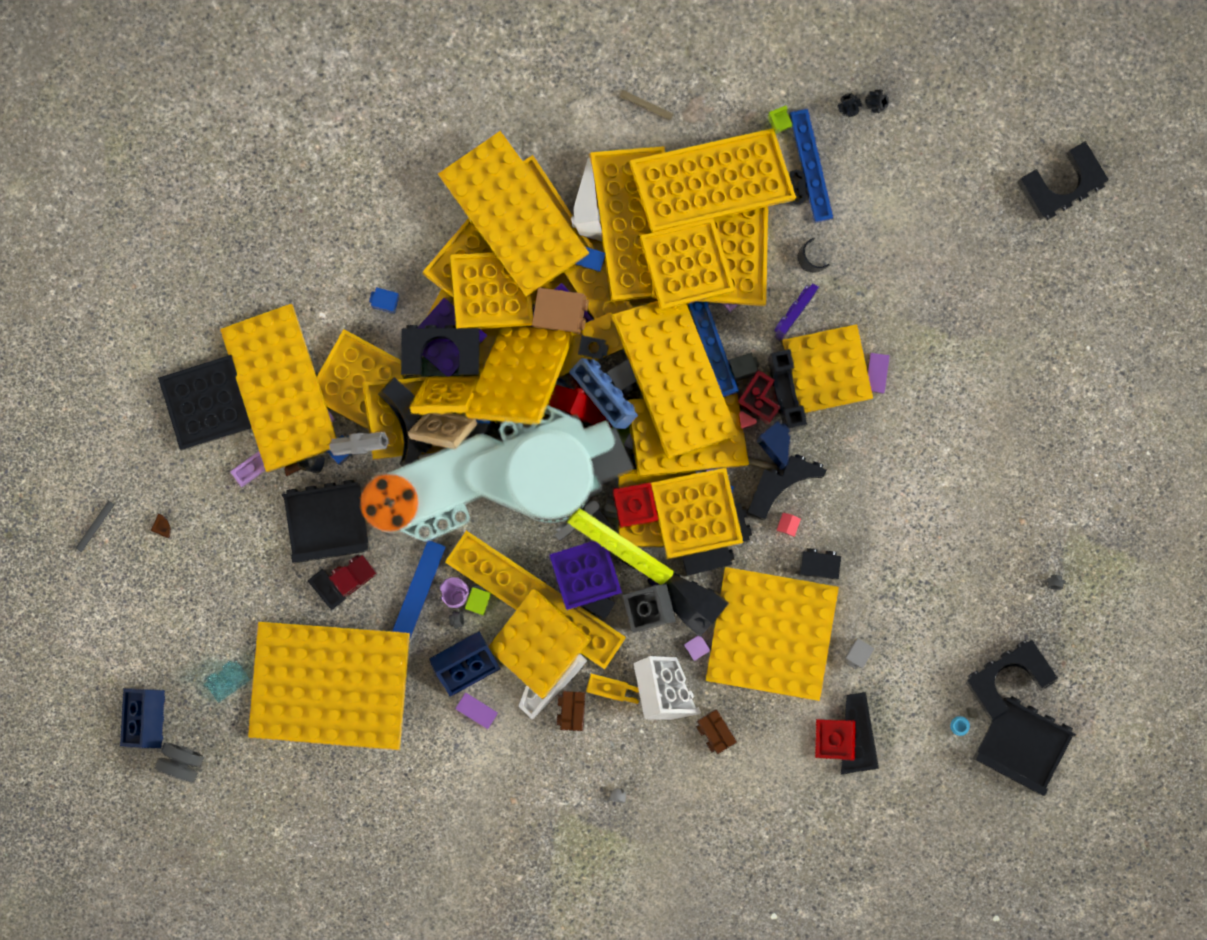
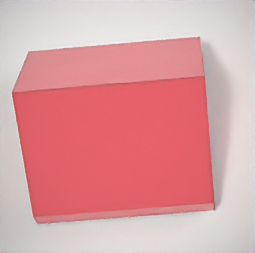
(746, 421)
(788, 524)

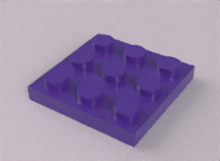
(795, 311)
(443, 352)
(585, 574)

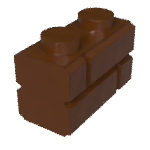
(572, 711)
(716, 731)

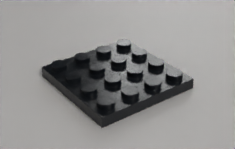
(205, 402)

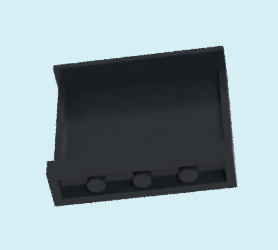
(326, 521)
(1024, 746)

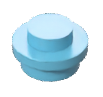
(959, 725)

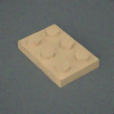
(442, 429)

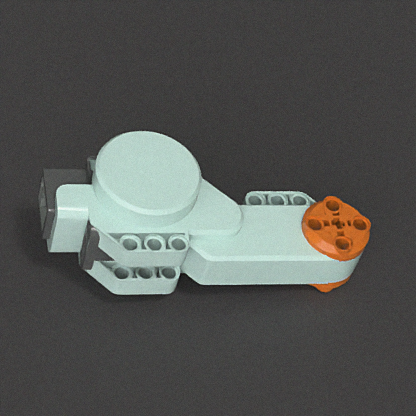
(535, 471)

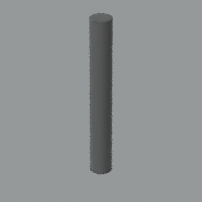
(95, 525)

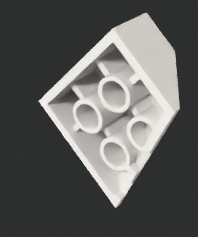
(663, 689)

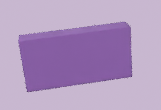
(878, 372)
(476, 710)

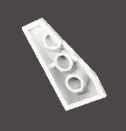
(586, 212)
(533, 704)

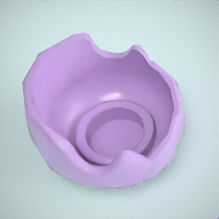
(454, 592)

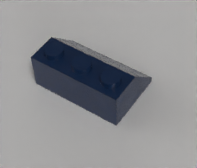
(776, 444)
(464, 663)
(142, 718)

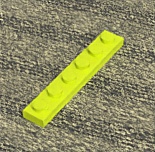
(620, 546)

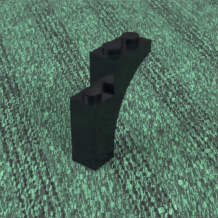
(400, 400)
(772, 484)
(720, 557)

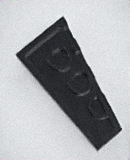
(865, 749)

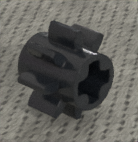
(877, 101)
(849, 105)

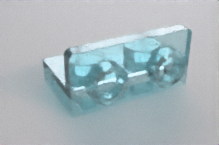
(227, 681)

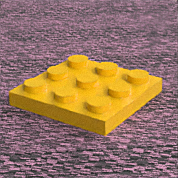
(445, 395)

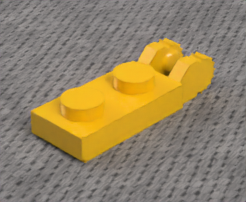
(610, 688)

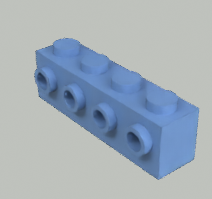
(604, 393)

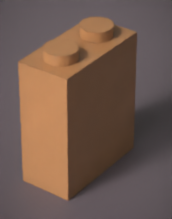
(560, 310)

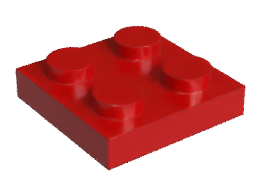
(635, 505)
(835, 739)

